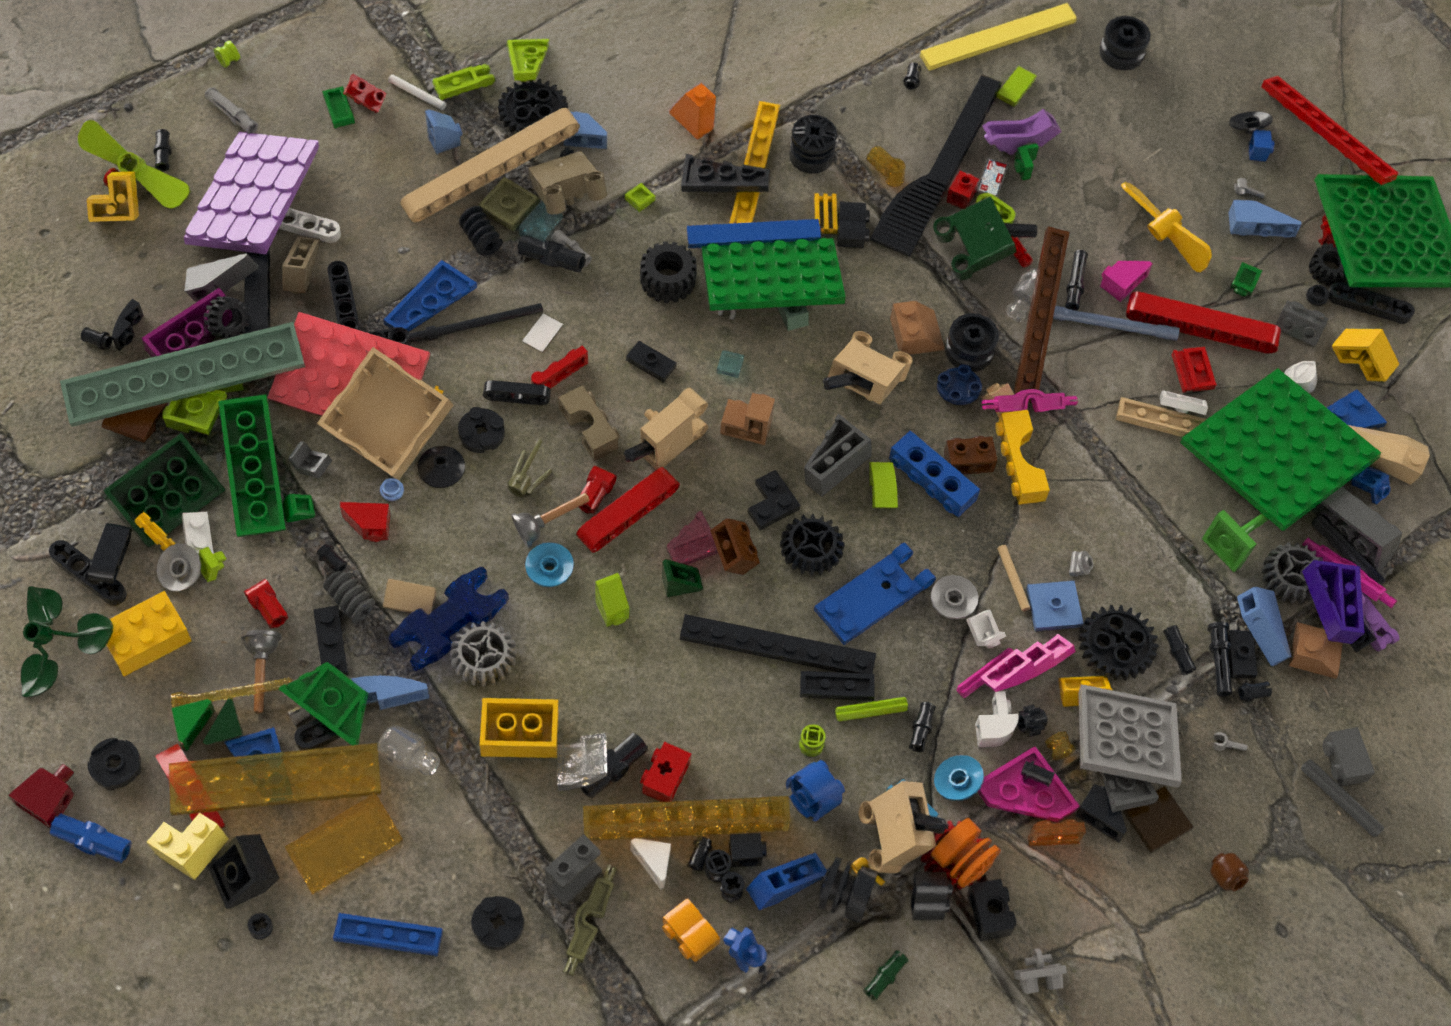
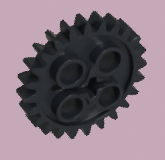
(529, 104)
(1129, 627)

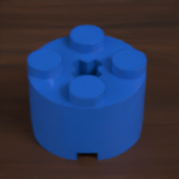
(815, 790)

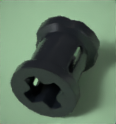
(727, 881)

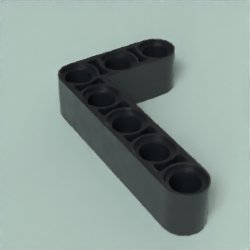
(346, 303)

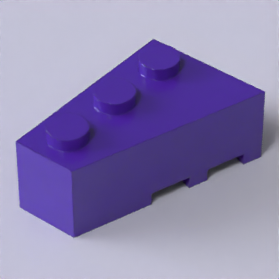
(1337, 599)

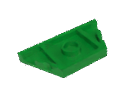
(331, 700)

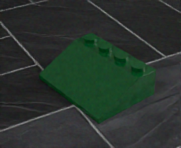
(164, 488)

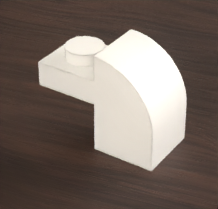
(996, 728)

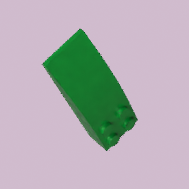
(252, 465)

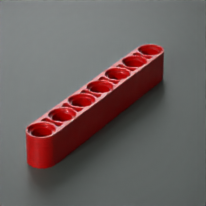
(1204, 322)

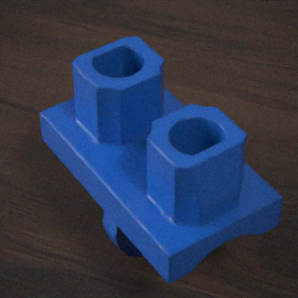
(745, 949)

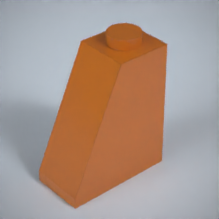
(696, 111)

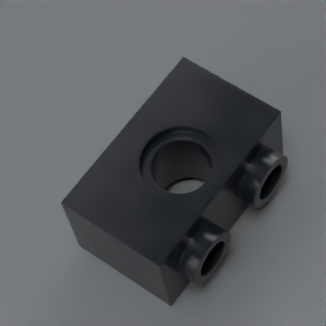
(989, 924)

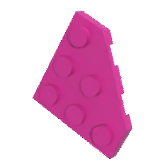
(1011, 792)

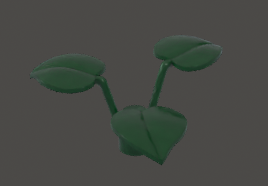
(43, 606)

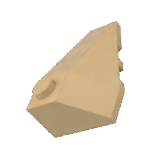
(1399, 454)

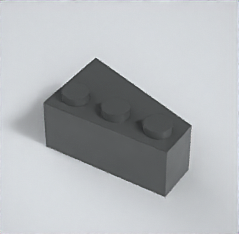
(837, 456)

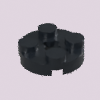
(477, 418)
(112, 777)
(490, 909)

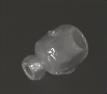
(1023, 294)
(406, 751)

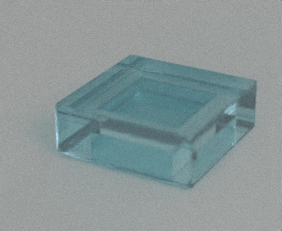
(730, 364)

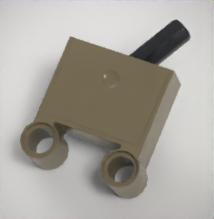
(567, 178)

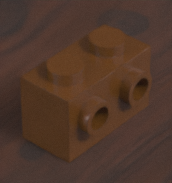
(971, 454)
(735, 546)

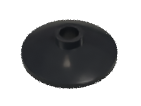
(1250, 121)
(441, 475)

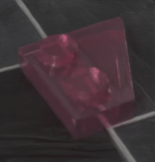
(693, 542)

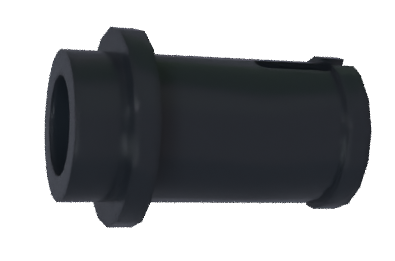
(912, 80)
(102, 340)
(331, 558)
(1252, 691)
(1037, 773)
(699, 853)

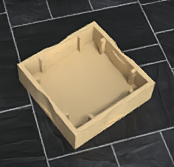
(385, 414)

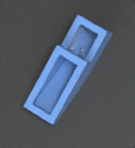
(392, 690)

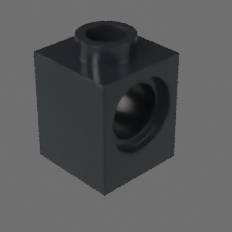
(746, 849)

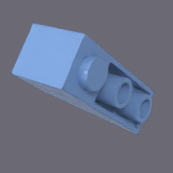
(1258, 219)
(1264, 621)

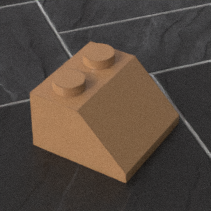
(915, 328)

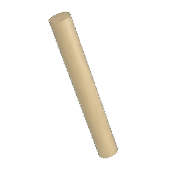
(1013, 577)

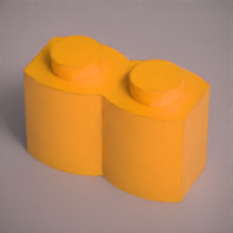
(690, 930)

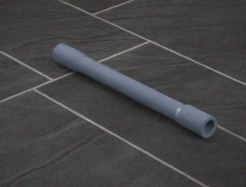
(1159, 331)

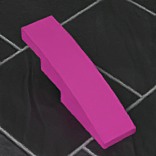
(1024, 666)

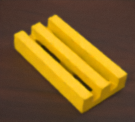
(825, 199)

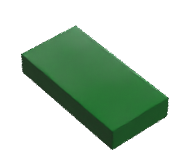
(338, 107)

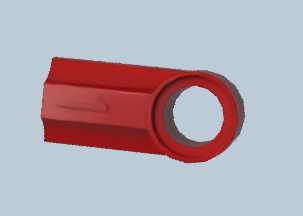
(597, 485)
(263, 598)

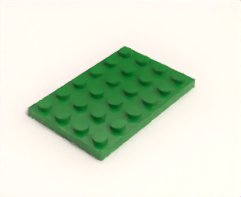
(772, 274)

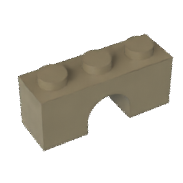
(581, 407)

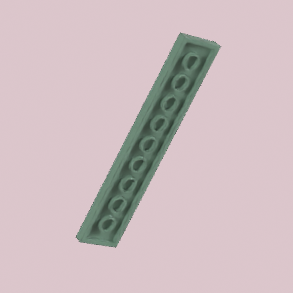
(182, 374)

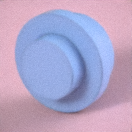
(391, 489)

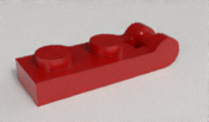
(562, 369)

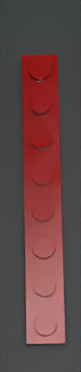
(1330, 130)

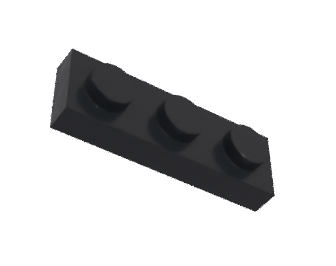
(330, 637)
(837, 685)

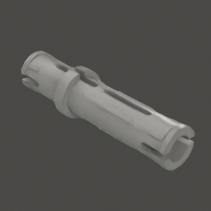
(237, 115)

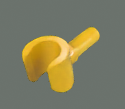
(856, 865)

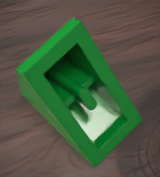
(191, 720)

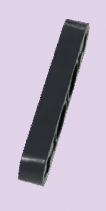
(1371, 299)
(82, 575)

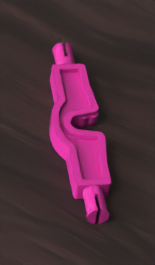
(1040, 401)
(1368, 585)

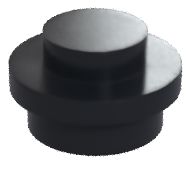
(1317, 295)

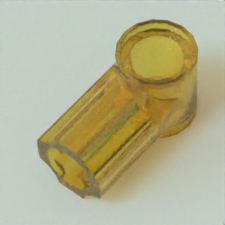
(890, 167)

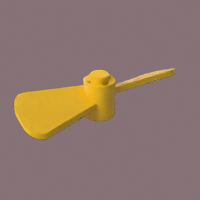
(1168, 225)

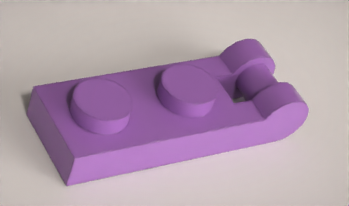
(1378, 624)

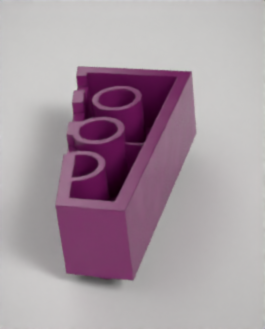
(184, 329)

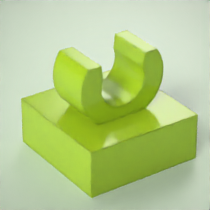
(211, 563)

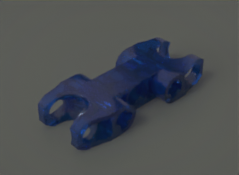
(435, 629)

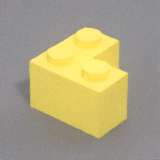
(191, 849)

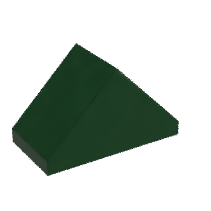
(680, 578)
(225, 725)

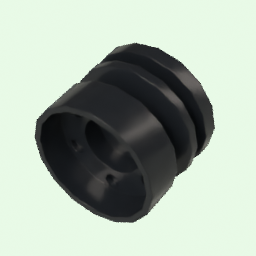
(813, 144)
(847, 889)

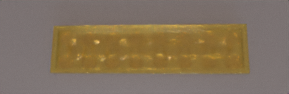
(274, 779)

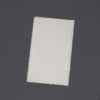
(542, 332)

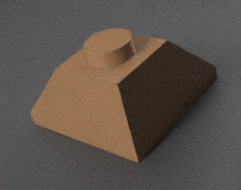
(1314, 651)

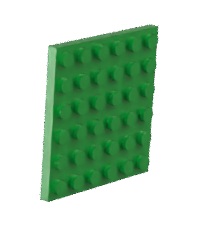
(1388, 231)
(1280, 449)

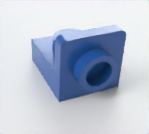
(1373, 482)

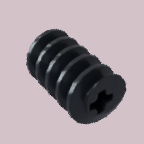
(480, 231)

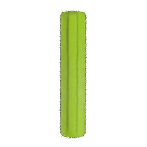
(871, 709)

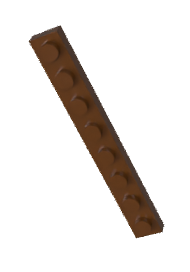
(1042, 310)

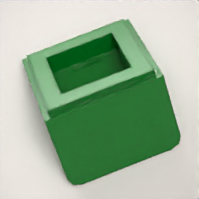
(298, 507)

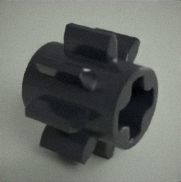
(1032, 720)

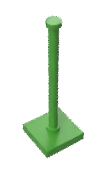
(1230, 540)

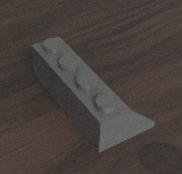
(1361, 526)

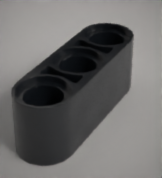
(110, 553)

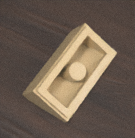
(409, 596)

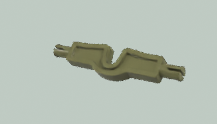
(585, 932)

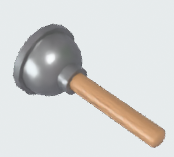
(530, 526)
(260, 644)

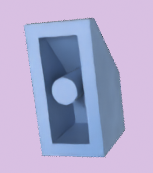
(442, 131)
(589, 135)

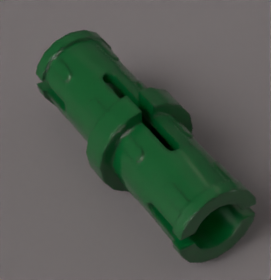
(885, 975)

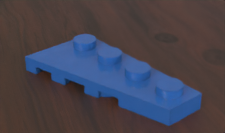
(430, 296)

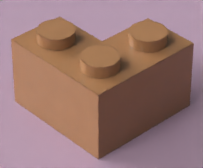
(750, 420)

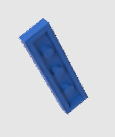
(388, 934)

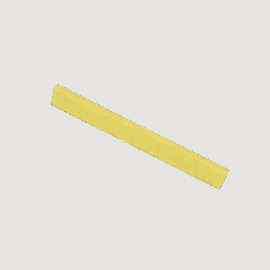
(998, 36)

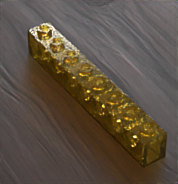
(686, 818)

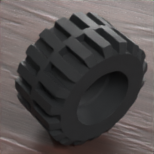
(668, 257)

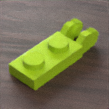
(463, 81)

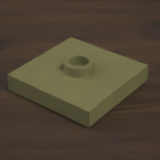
(509, 203)

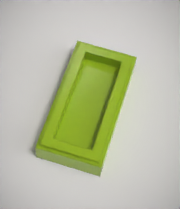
(1016, 86)

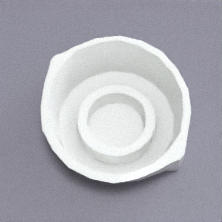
(1304, 374)

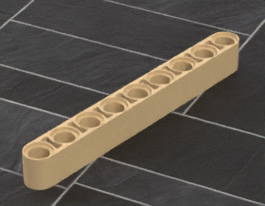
(489, 165)

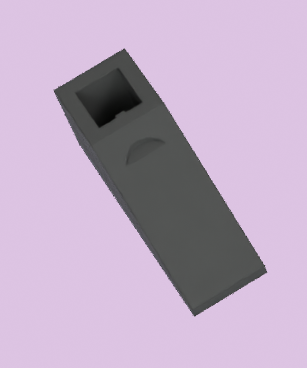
(218, 274)

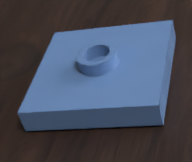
(1054, 605)

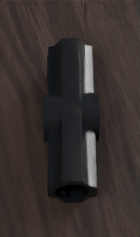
(551, 253)
(618, 763)

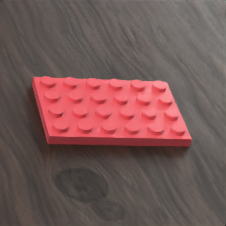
(331, 358)

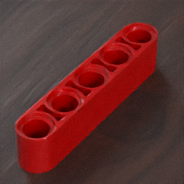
(627, 509)

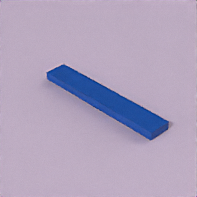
(754, 231)

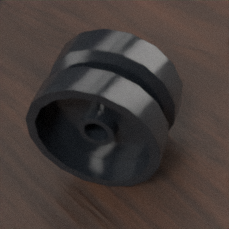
(1125, 43)
(972, 341)

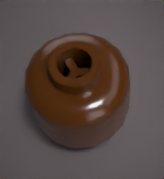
(1229, 871)

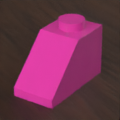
(1124, 277)

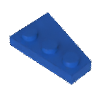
(1357, 411)
(255, 744)

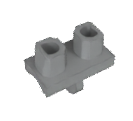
(1029, 976)

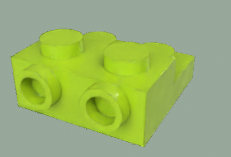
(194, 412)

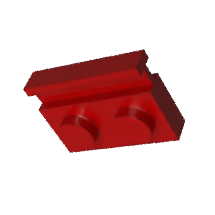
(1194, 369)

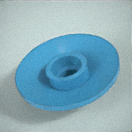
(549, 555)
(957, 769)

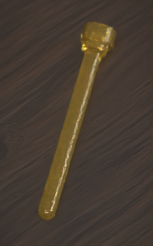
(181, 698)

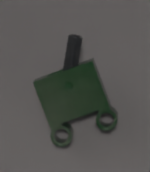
(983, 236)

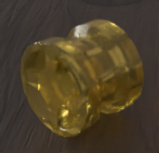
(1060, 745)

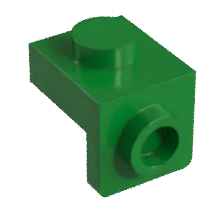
(1023, 160)
(1246, 279)

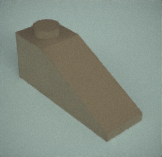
(299, 265)

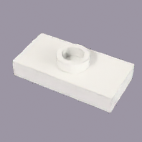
(1183, 403)

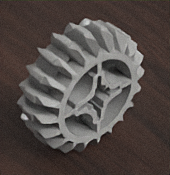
(465, 646)

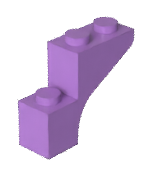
(1013, 134)

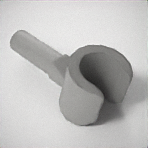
(1242, 188)
(1226, 743)

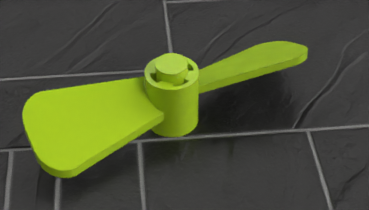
(165, 188)

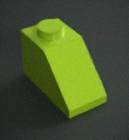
(611, 600)

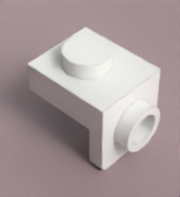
(985, 629)

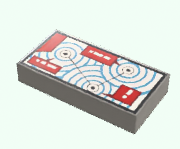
(992, 177)

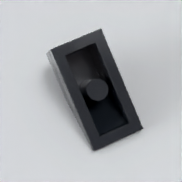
(1098, 813)

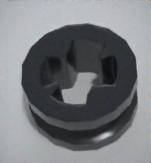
(263, 933)

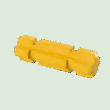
(154, 531)

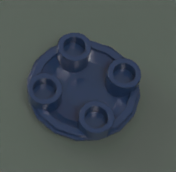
(959, 385)

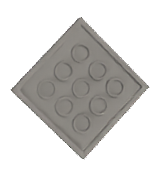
(1129, 736)

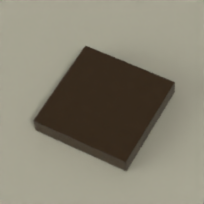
(1159, 822)

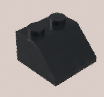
(243, 870)

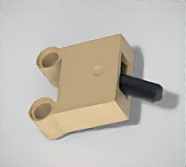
(867, 370)
(670, 430)
(902, 826)

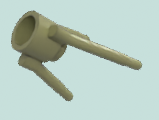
(520, 481)

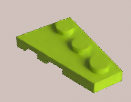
(526, 57)

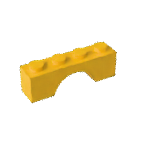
(1028, 481)

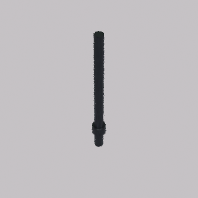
(432, 333)

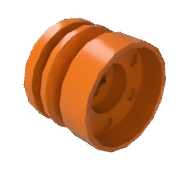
(962, 849)

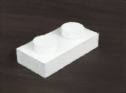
(197, 530)

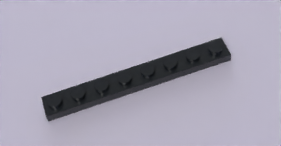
(776, 646)

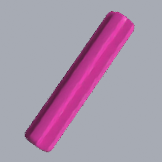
(974, 682)

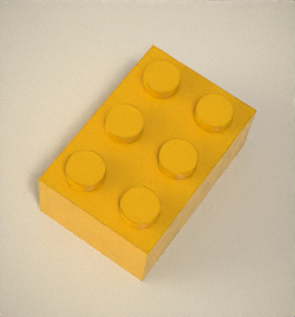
(146, 633)
(519, 728)

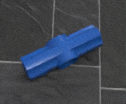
(90, 838)

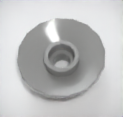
(170, 567)
(956, 588)

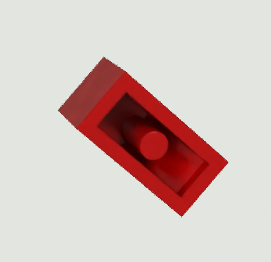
(368, 519)

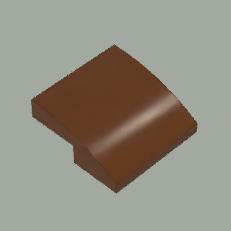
(136, 424)

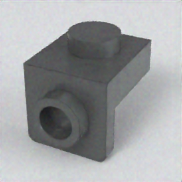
(309, 461)

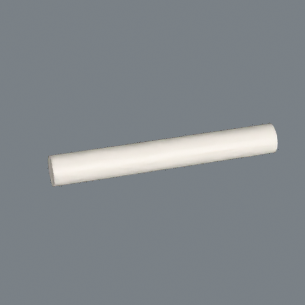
(417, 92)

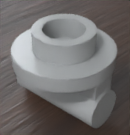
(1080, 563)

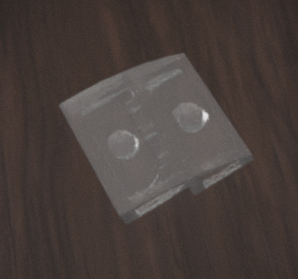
(582, 762)

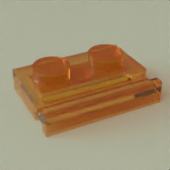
(1064, 833)

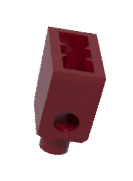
(44, 794)

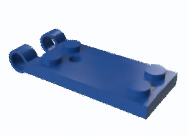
(866, 602)

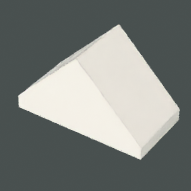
(653, 857)

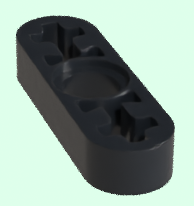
(516, 392)

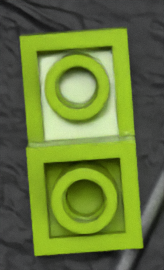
(883, 484)

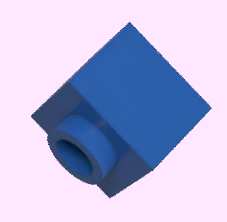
(1260, 145)

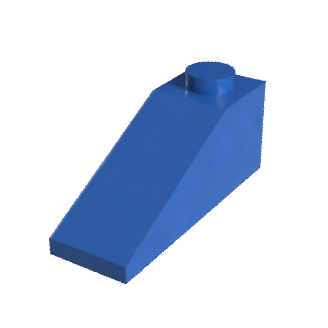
(785, 880)

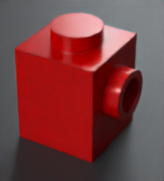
(962, 190)

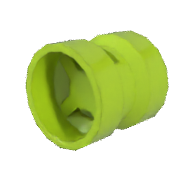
(809, 745)

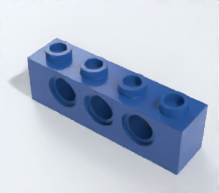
(931, 462)

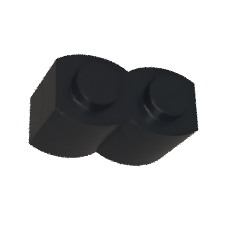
(852, 224)
(930, 896)

